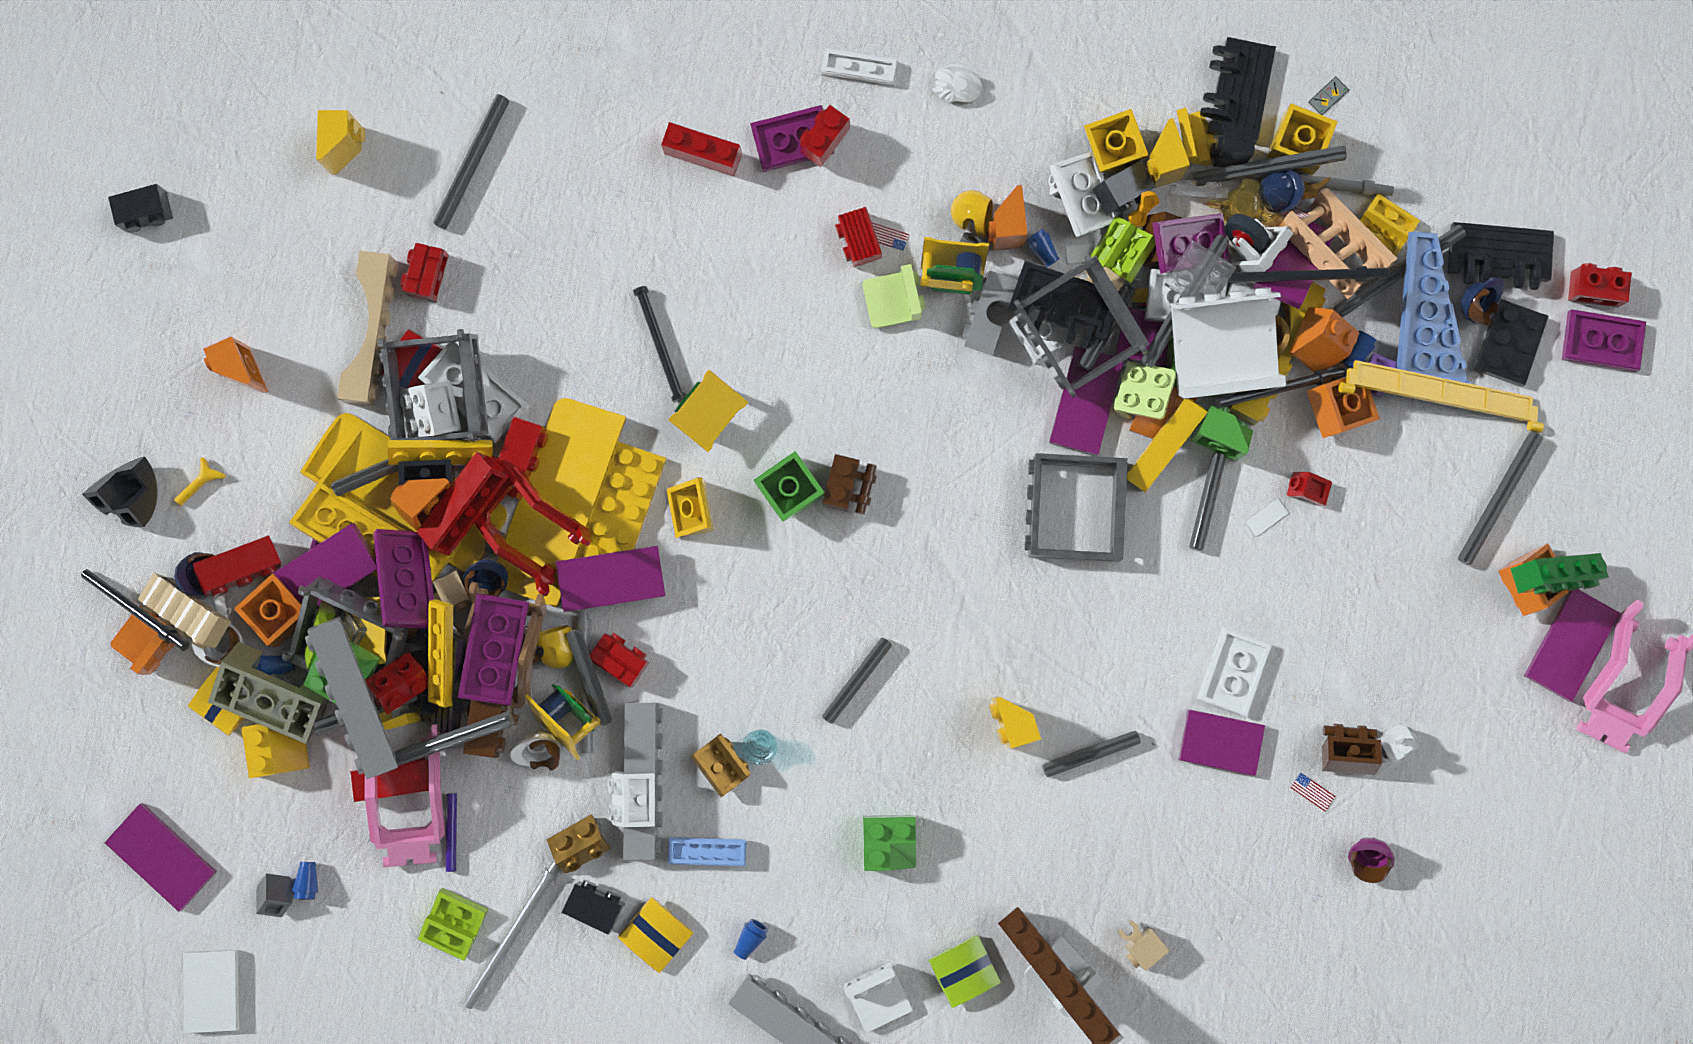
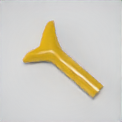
(205, 475)

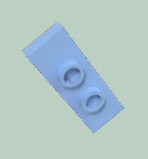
(707, 851)

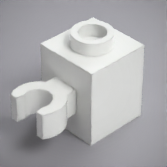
(1397, 743)

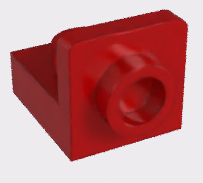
(1309, 487)

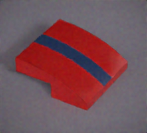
(414, 360)

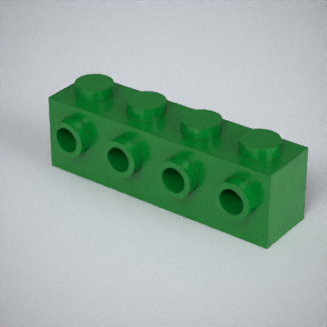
(1560, 573)

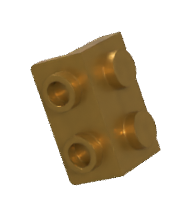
(721, 765)
(577, 844)

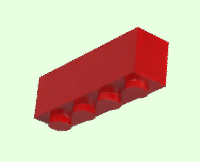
(462, 503)

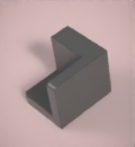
(273, 895)

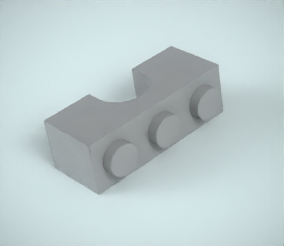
(981, 333)

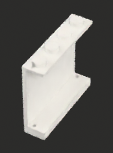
(1226, 343)

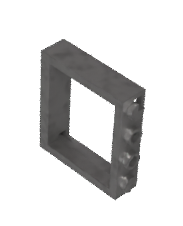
(1119, 468)

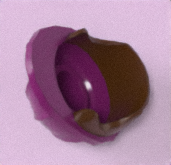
(1371, 860)

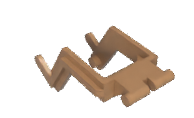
(537, 612)

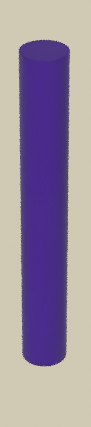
(451, 831)

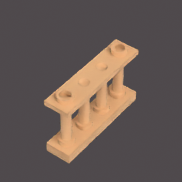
(1351, 232)

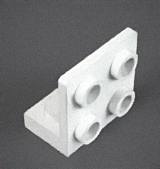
(430, 409)
(632, 799)
(1078, 966)
(877, 997)

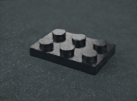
(1511, 343)

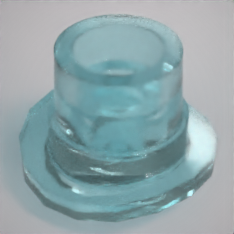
(759, 747)

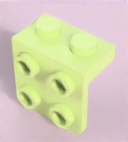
(893, 298)
(1144, 391)

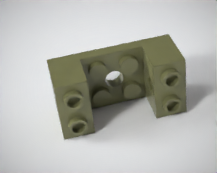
(240, 690)

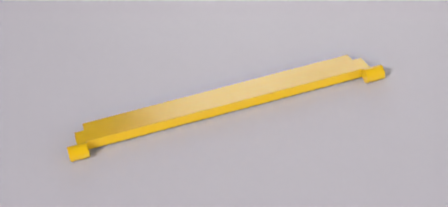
(1442, 391)

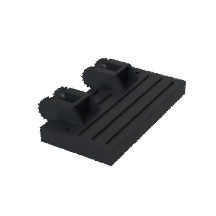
(1242, 91)
(1501, 249)
(1071, 300)
(431, 714)

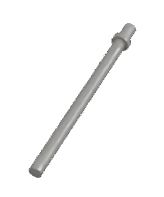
(549, 874)

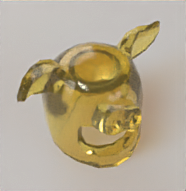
(1243, 201)

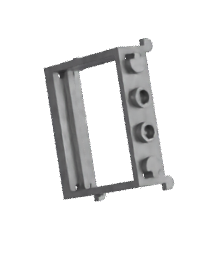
(1115, 305)
(471, 381)
(343, 599)

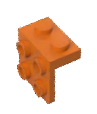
(141, 645)

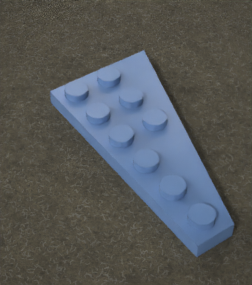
(1428, 321)

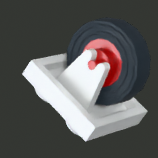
(1254, 243)

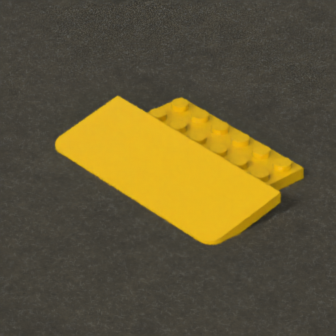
(351, 447)
(592, 481)

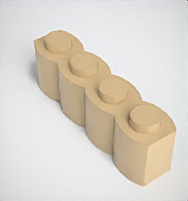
(183, 611)

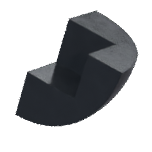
(126, 492)

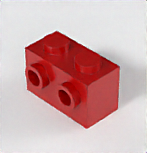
(825, 135)
(1600, 285)
(399, 684)

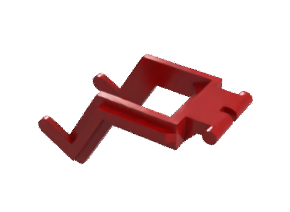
(542, 575)

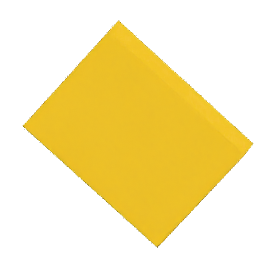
(1116, 142)
(690, 508)

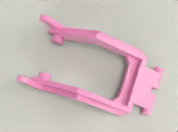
(1615, 721)
(414, 841)

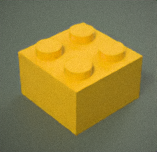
(1300, 133)

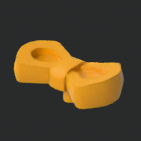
(1148, 201)

